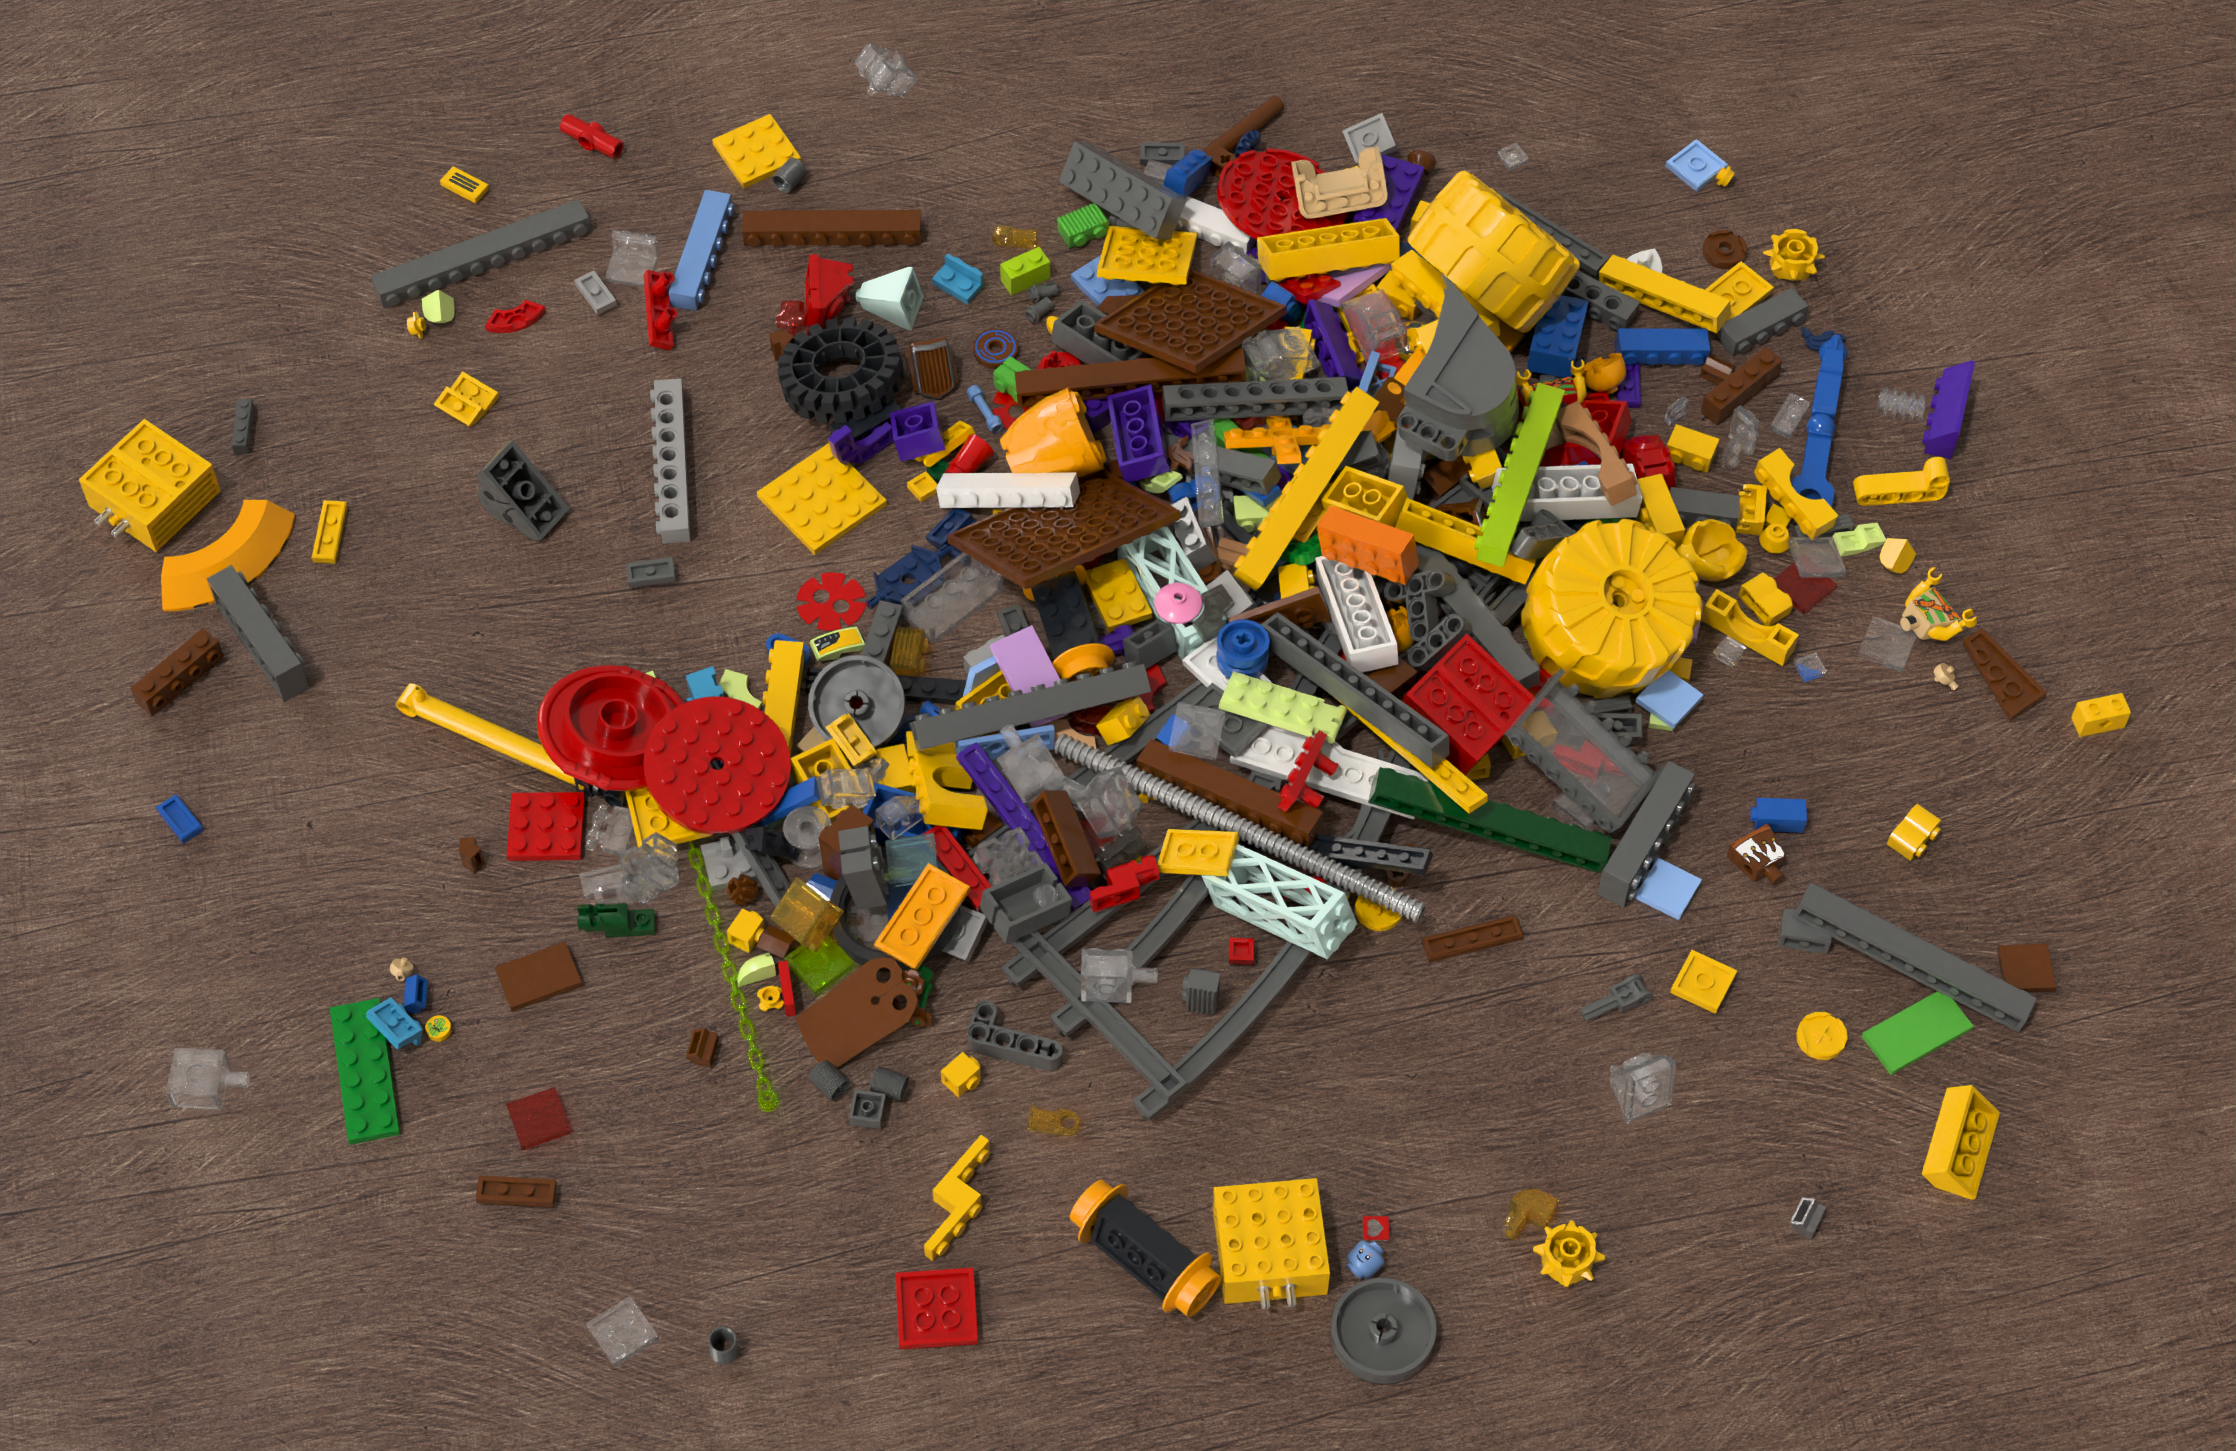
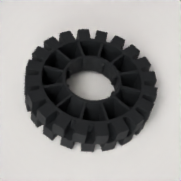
(827, 396)

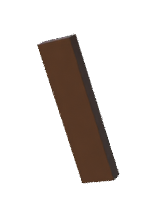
(1472, 938)

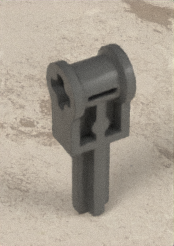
(1624, 996)

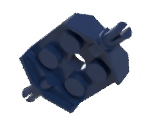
(918, 565)

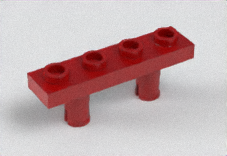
(658, 308)
(1297, 786)

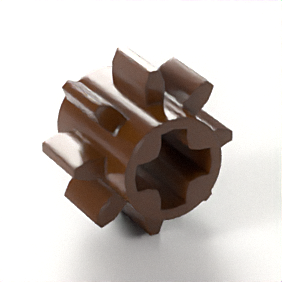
(742, 889)

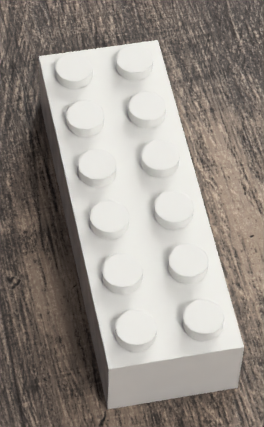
(1574, 494)
(1357, 615)

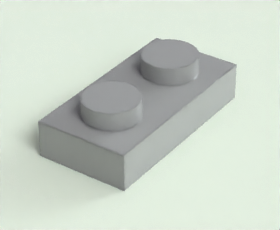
(595, 292)

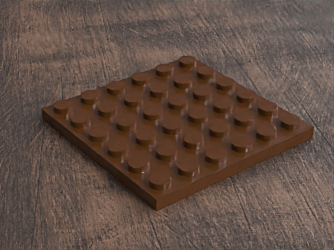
(1191, 320)

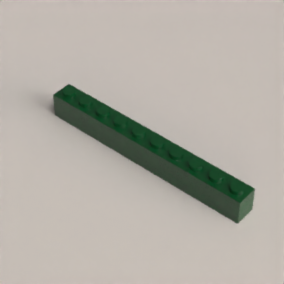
(1491, 821)

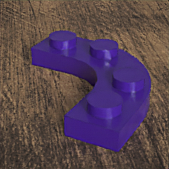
(847, 450)

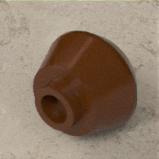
(1423, 159)

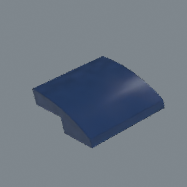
(950, 523)

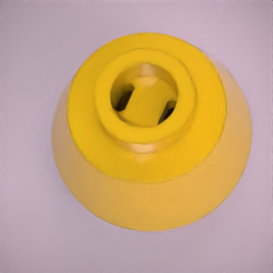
(1775, 538)

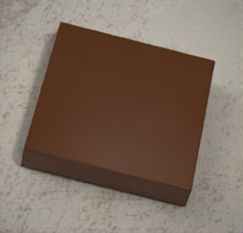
(2027, 967)

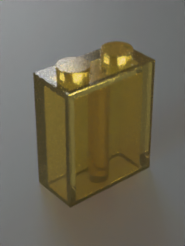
(806, 914)

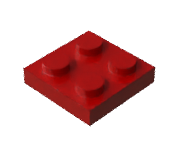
(1310, 287)

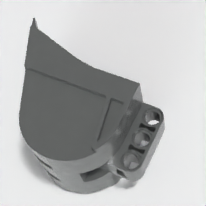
(1463, 389)

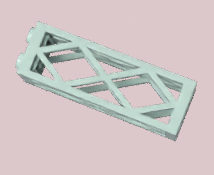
(1138, 553)
(1326, 929)

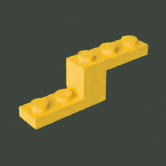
(957, 1198)

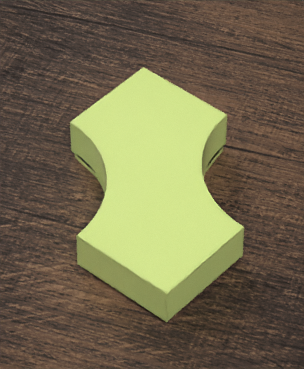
(735, 686)

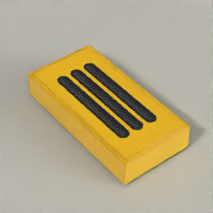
(464, 184)

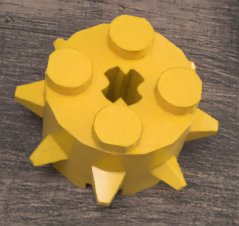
(1793, 255)
(1557, 1249)

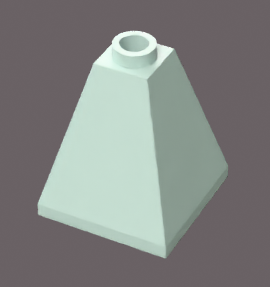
(893, 297)

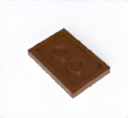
(538, 976)

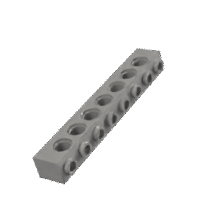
(670, 446)

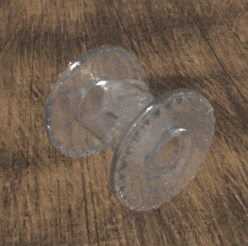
(803, 831)

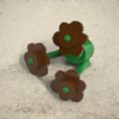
(920, 981)

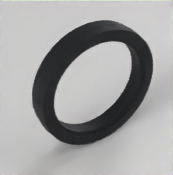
(862, 954)

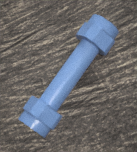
(977, 396)

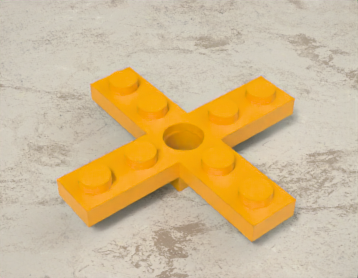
(1279, 437)

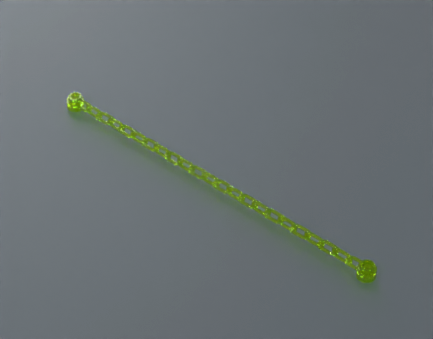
(764, 1105)

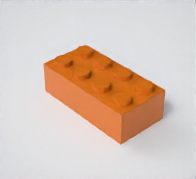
(1367, 545)

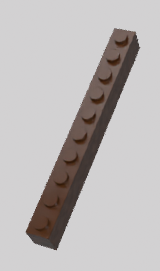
(1110, 378)

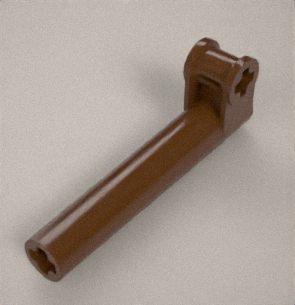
(1228, 141)

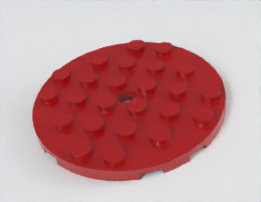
(1251, 193)
(711, 799)

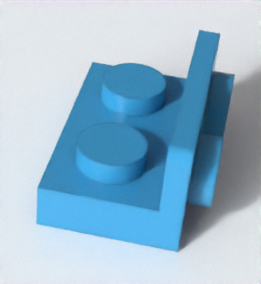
(959, 279)
(395, 1023)

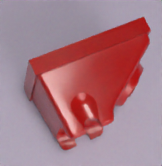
(826, 289)
(1649, 458)

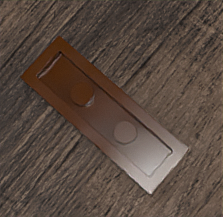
(516, 1191)

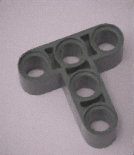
(1424, 598)

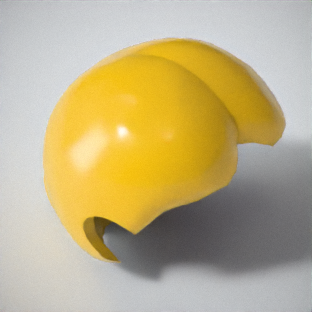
(1713, 550)

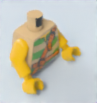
(1930, 613)

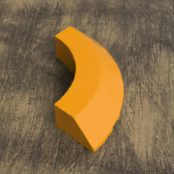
(246, 546)

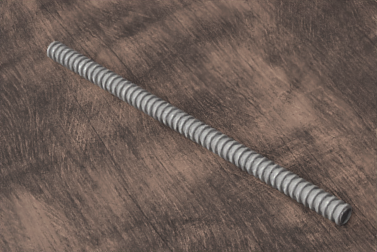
(1247, 830)

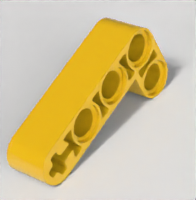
(1905, 486)

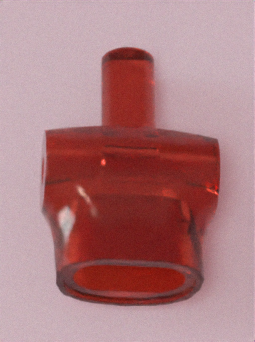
(791, 316)

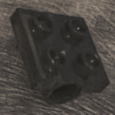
(1122, 850)

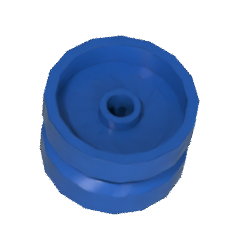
(1243, 648)

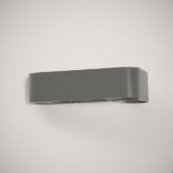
(1540, 536)
(1016, 1041)

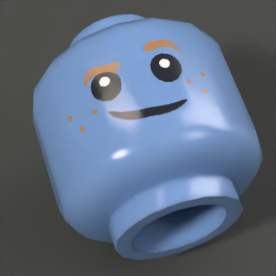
(1365, 1259)

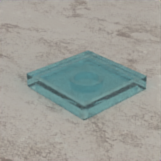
(909, 857)

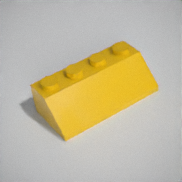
(1961, 1142)

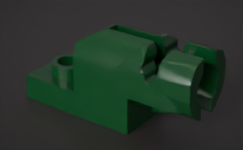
(616, 920)

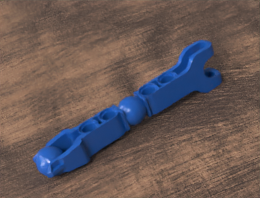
(1821, 425)

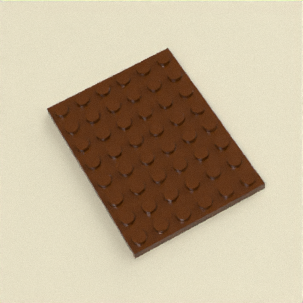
(1045, 541)

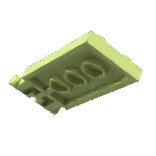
(1281, 707)

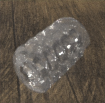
(1901, 403)

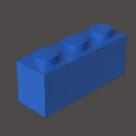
(1188, 173)

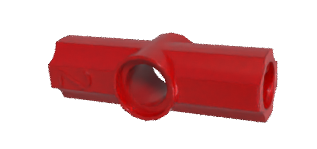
(591, 136)

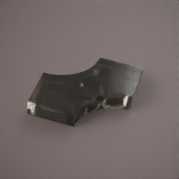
(1216, 604)

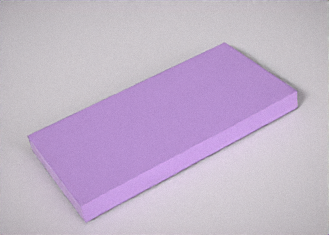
(1353, 282)
(1025, 664)

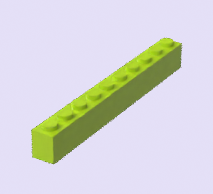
(1520, 474)

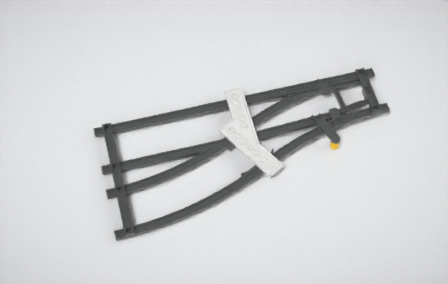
(1271, 761)

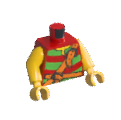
(1574, 387)

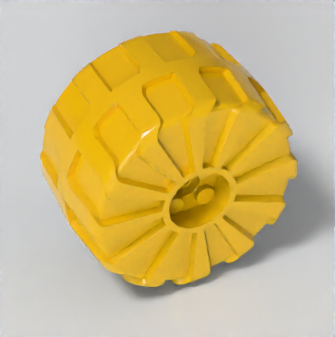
(1493, 252)
(1579, 628)

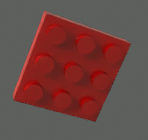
(546, 826)
(936, 1308)

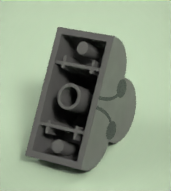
(519, 493)

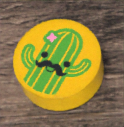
(438, 1028)

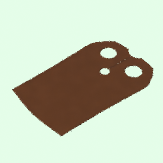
(846, 1019)

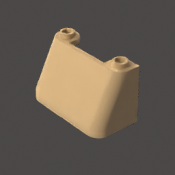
(1341, 189)

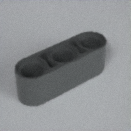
(1428, 644)

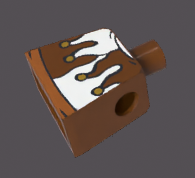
(1758, 855)

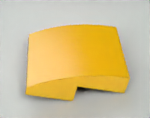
(467, 399)

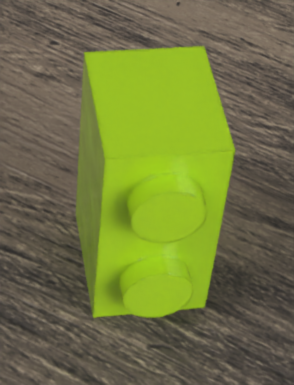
(1025, 271)

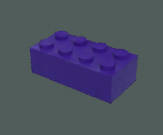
(1402, 185)
(1138, 433)

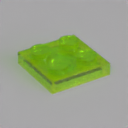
(819, 968)

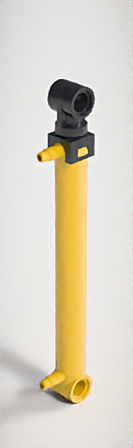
(417, 702)

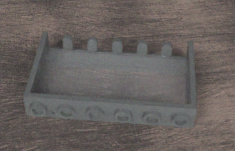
(1583, 754)

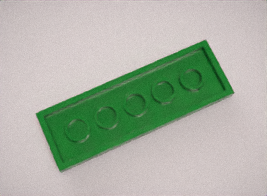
(364, 1074)

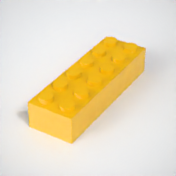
(1328, 249)

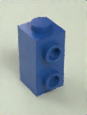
(1780, 814)

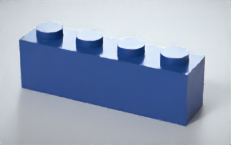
(1662, 346)

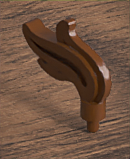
(1179, 456)

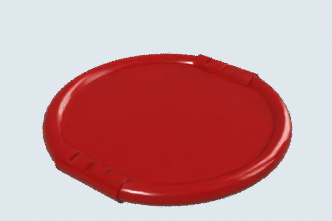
(600, 723)

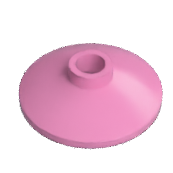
(1175, 610)

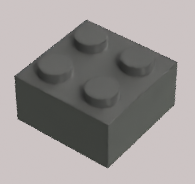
(867, 1109)

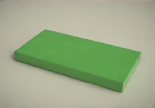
(1917, 1031)

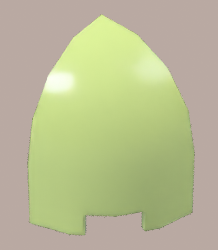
(438, 307)
(756, 969)

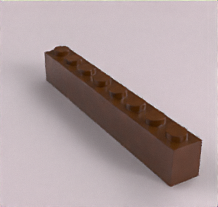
(831, 227)
(1231, 792)

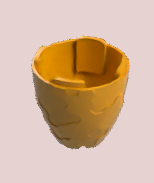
(1054, 438)

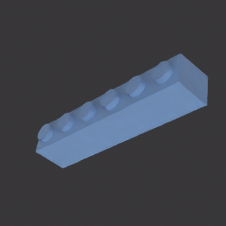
(701, 250)

